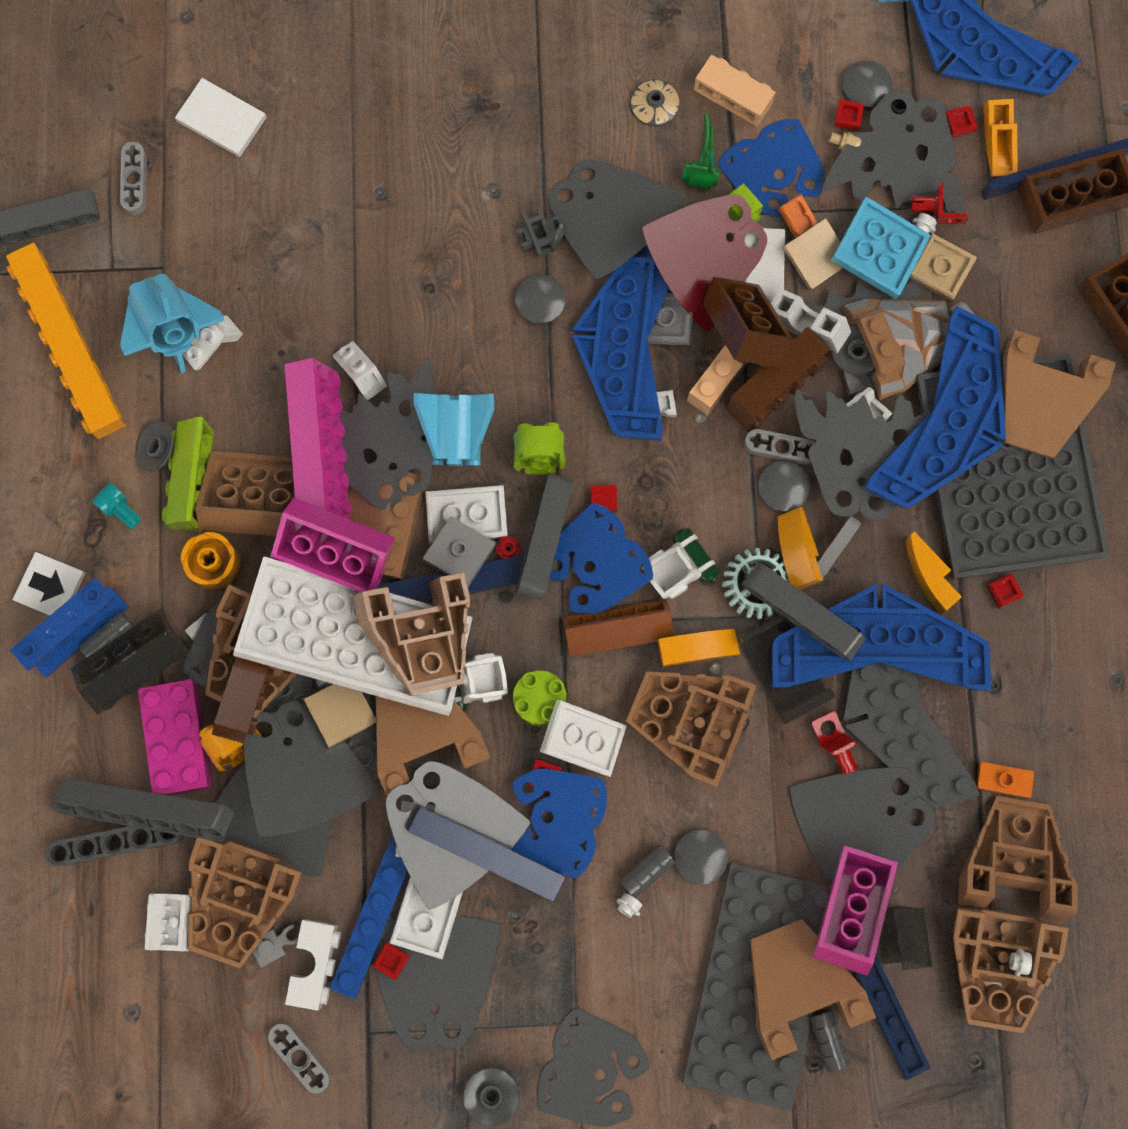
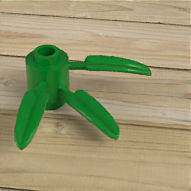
(700, 173)

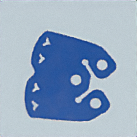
(768, 154)
(609, 552)
(572, 821)

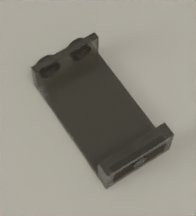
(789, 701)
(905, 937)

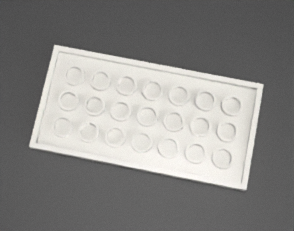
(314, 631)

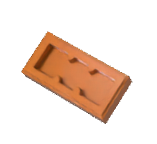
(797, 215)
(1004, 780)

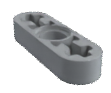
(138, 188)
(799, 457)
(837, 545)
(287, 1058)

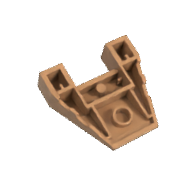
(1045, 403)
(423, 644)
(411, 732)
(1020, 851)
(795, 984)

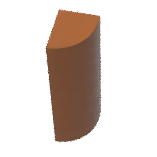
(618, 627)

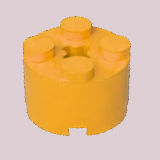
(205, 547)
(222, 750)

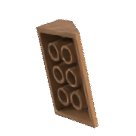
(245, 493)
(394, 521)

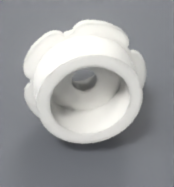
(925, 223)
(629, 905)
(1020, 962)

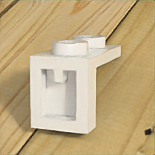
(209, 340)
(360, 370)

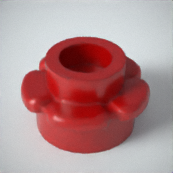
(511, 542)

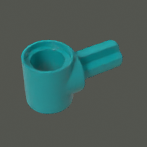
(114, 503)

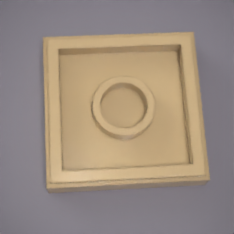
(813, 253)
(942, 267)
(339, 713)

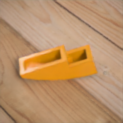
(1000, 137)
(798, 549)
(930, 574)
(698, 647)

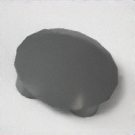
(866, 83)
(540, 299)
(784, 486)
(701, 856)

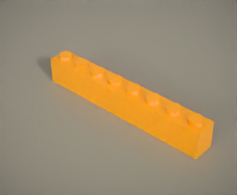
(65, 341)

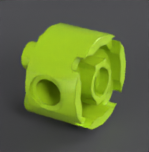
(539, 448)
(536, 697)

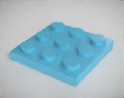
(880, 247)

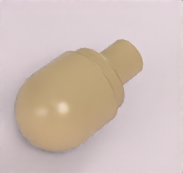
(846, 138)

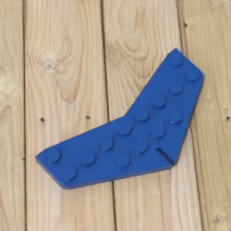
(988, 50)
(620, 352)
(964, 407)
(896, 635)

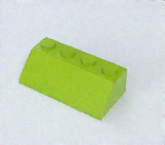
(188, 466)

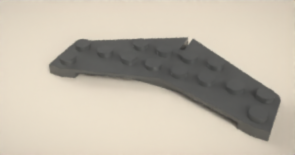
(903, 733)

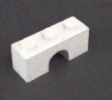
(796, 316)
(311, 990)

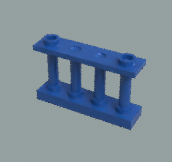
(68, 627)

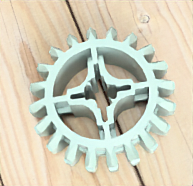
(740, 597)

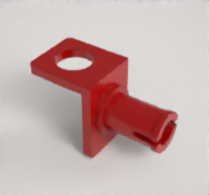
(935, 205)
(836, 743)

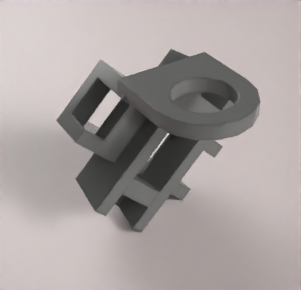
(535, 234)

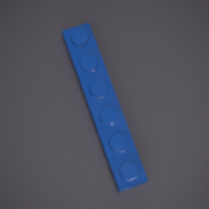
(370, 924)

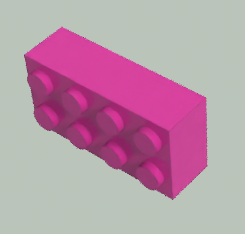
(332, 546)
(172, 739)
(855, 910)

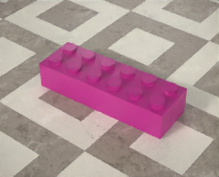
(317, 436)

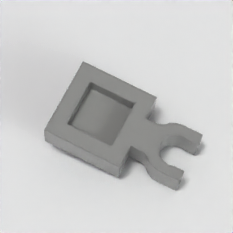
(272, 946)

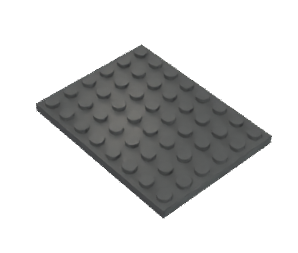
(1019, 505)

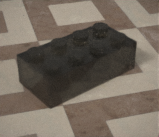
(129, 661)

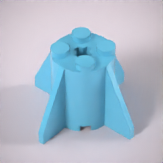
(164, 318)
(454, 426)

